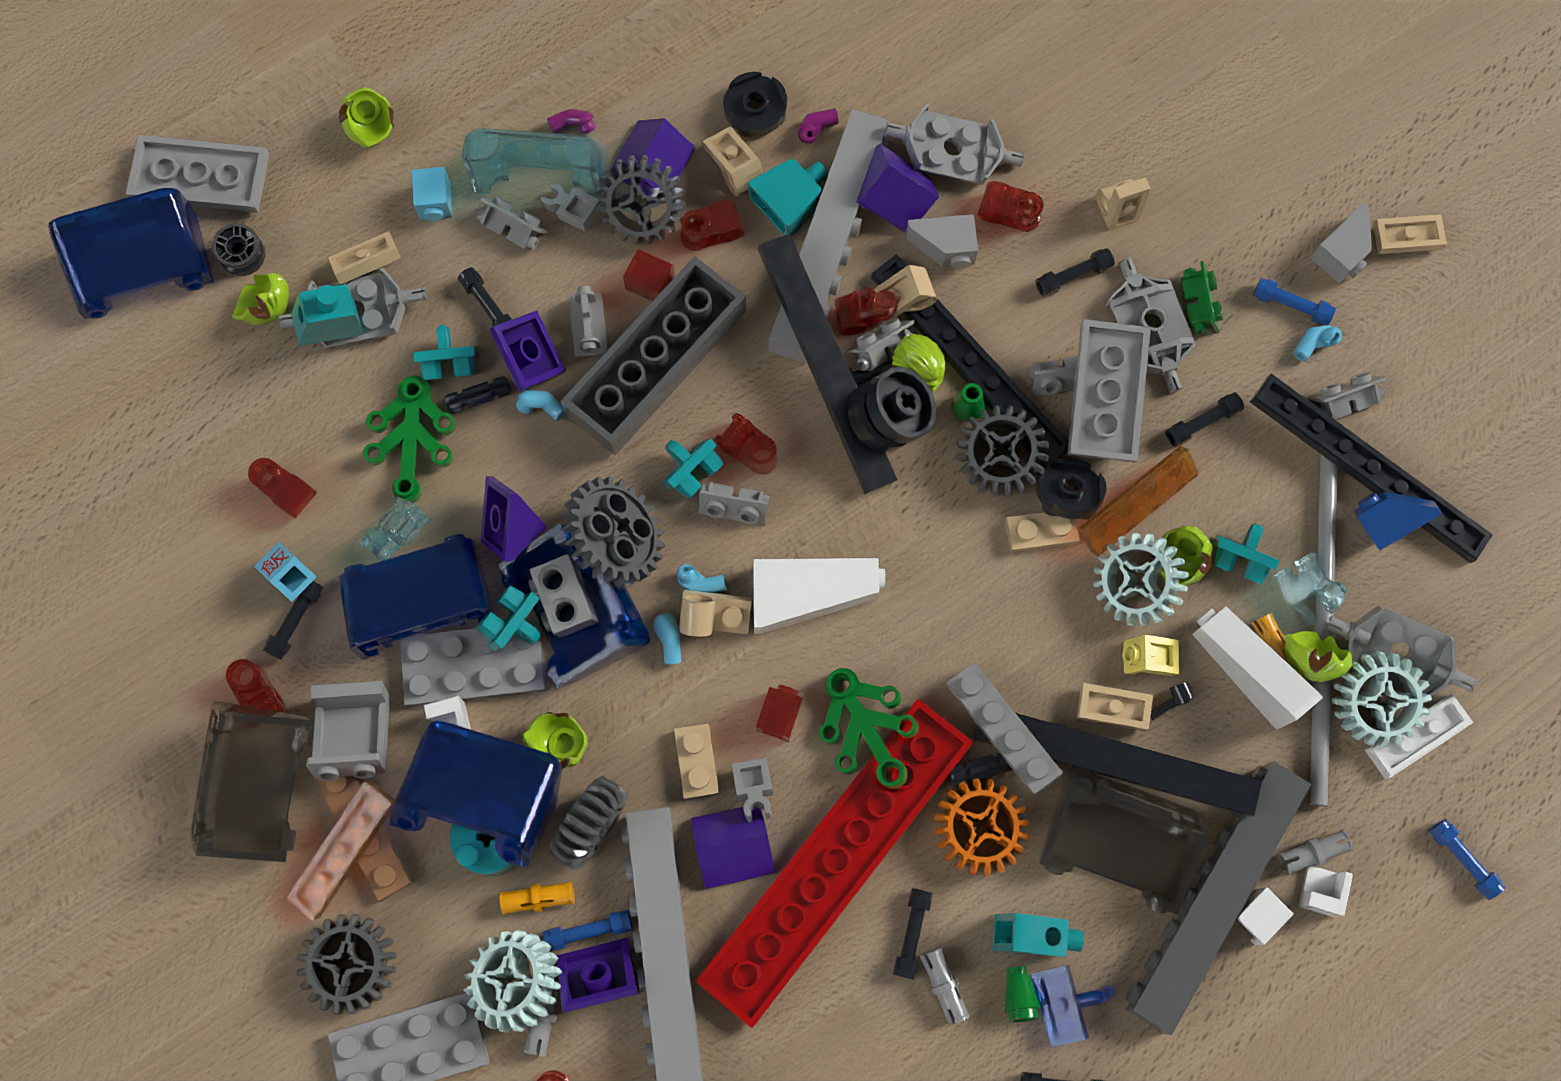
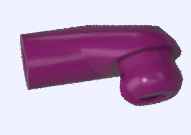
(572, 117)
(814, 122)

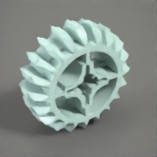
(1120, 559)
(1385, 726)
(508, 961)

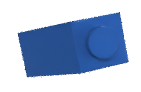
(1393, 516)

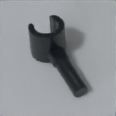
(1181, 695)

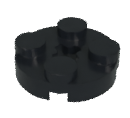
(750, 120)
(1067, 504)

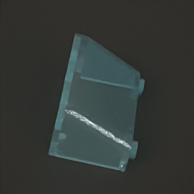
(492, 152)

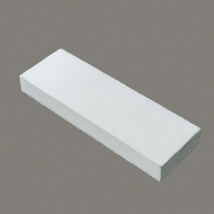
(1444, 722)

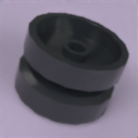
(892, 409)

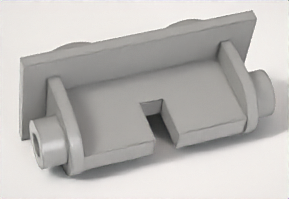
(499, 216)
(588, 323)
(871, 345)
(1051, 378)
(1361, 391)
(718, 502)

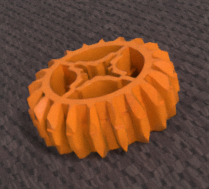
(995, 836)

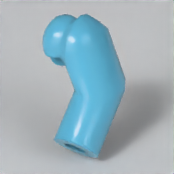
(1316, 338)
(539, 399)
(694, 581)
(669, 635)

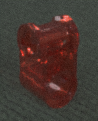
(1007, 205)
(712, 224)
(864, 309)
(743, 440)
(283, 488)
(258, 691)

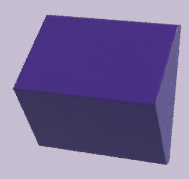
(657, 141)
(896, 189)
(527, 350)
(507, 521)
(732, 847)
(597, 975)

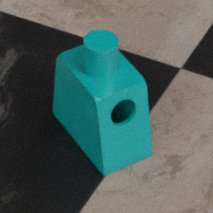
(788, 194)
(325, 315)
(1035, 935)

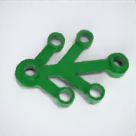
(409, 432)
(863, 722)

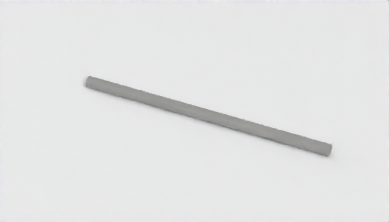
(1326, 560)

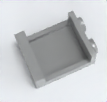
(349, 730)

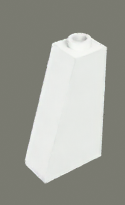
(809, 588)
(1256, 668)

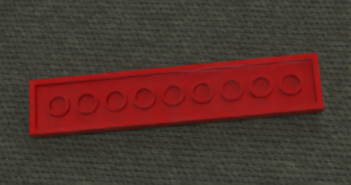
(831, 868)

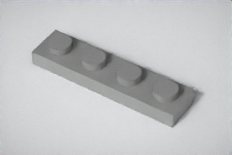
(1004, 729)

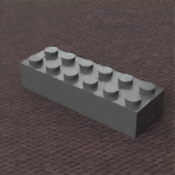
(654, 355)

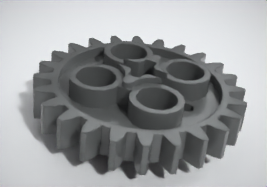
(613, 531)

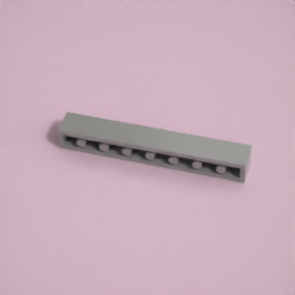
(834, 222)
(662, 945)

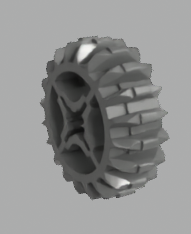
(654, 196)
(1013, 439)
(588, 823)
(316, 960)

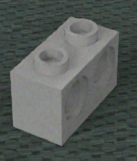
(570, 592)

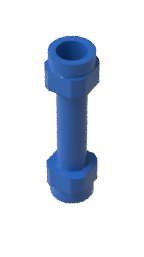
(1321, 313)
(1487, 883)
(617, 923)

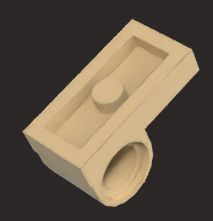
(734, 158)
(1122, 201)
(911, 289)
(714, 612)

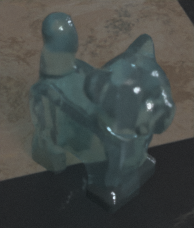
(395, 529)
(1310, 582)

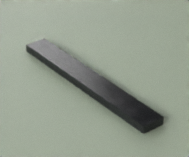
(822, 356)
(977, 365)
(1366, 463)
(1143, 766)

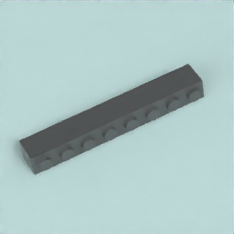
(1215, 901)

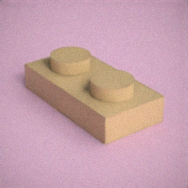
(1409, 234)
(364, 258)
(1040, 532)
(1114, 707)
(696, 761)

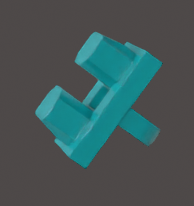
(462, 357)
(680, 477)
(1259, 563)
(519, 607)

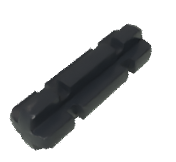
(477, 394)
(978, 769)

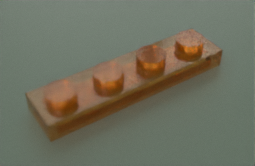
(1139, 500)
(341, 850)

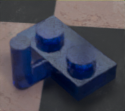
(1063, 1006)

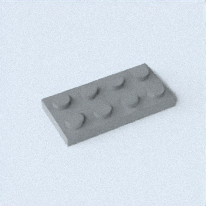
(201, 170)
(1109, 391)
(463, 666)
(412, 1044)

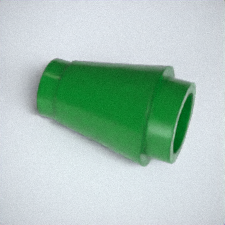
(968, 402)
(1020, 996)

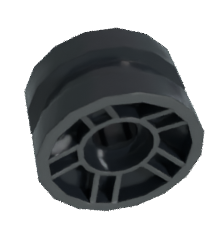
(229, 241)

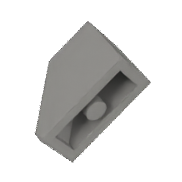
(945, 239)
(1346, 247)

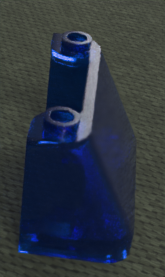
(130, 248)
(413, 594)
(592, 648)
(481, 787)

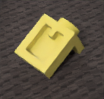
(1151, 655)

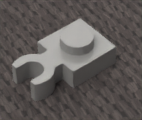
(575, 209)
(753, 785)

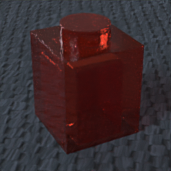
(648, 275)
(779, 712)

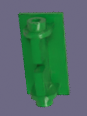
(1206, 311)

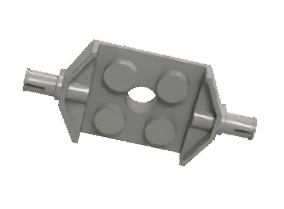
(977, 144)
(1155, 296)
(382, 302)
(1428, 647)

